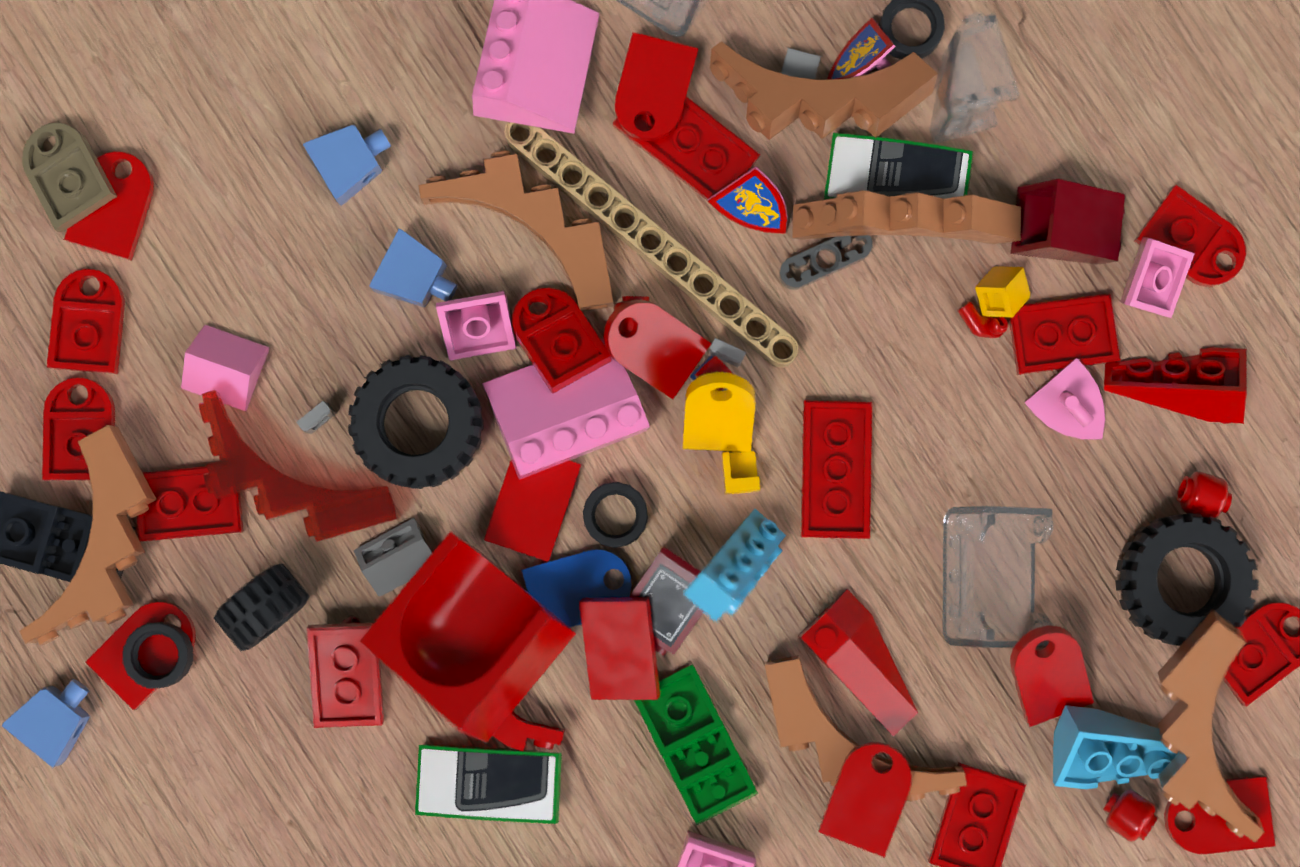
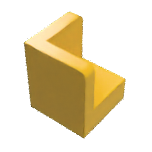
(1002, 291)
(740, 472)

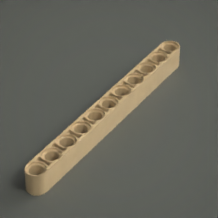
(658, 258)

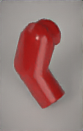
(982, 325)

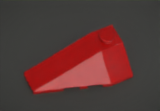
(1198, 386)
(857, 655)

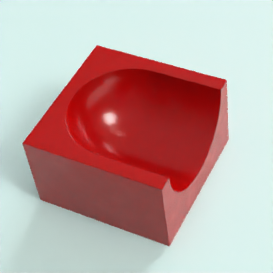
(467, 638)

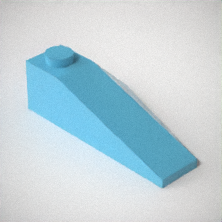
(1104, 747)

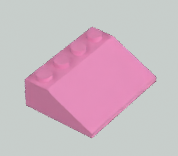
(535, 63)
(564, 425)

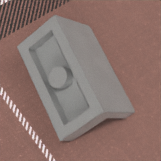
(393, 557)

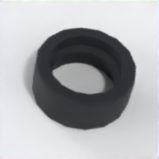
(935, 16)
(613, 489)
(132, 646)

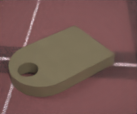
(66, 177)

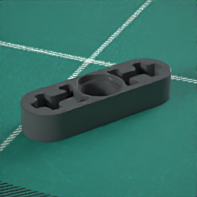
(799, 262)

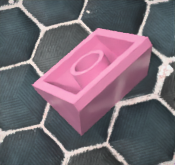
(1157, 277)
(476, 325)
(223, 364)
(707, 852)

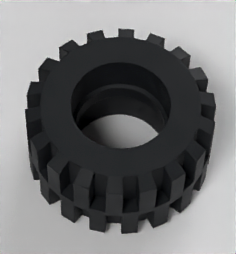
(261, 607)

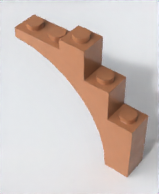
(823, 105)
(503, 191)
(908, 215)
(96, 588)
(1194, 677)
(804, 721)

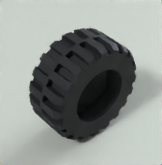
(374, 400)
(1141, 565)

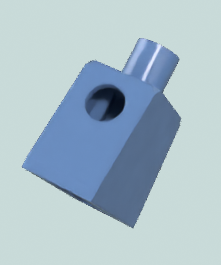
(347, 160)
(412, 273)
(51, 722)

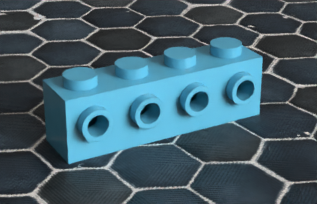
(736, 566)

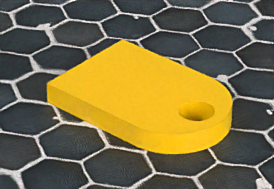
(716, 417)

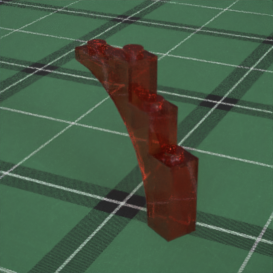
(242, 470)

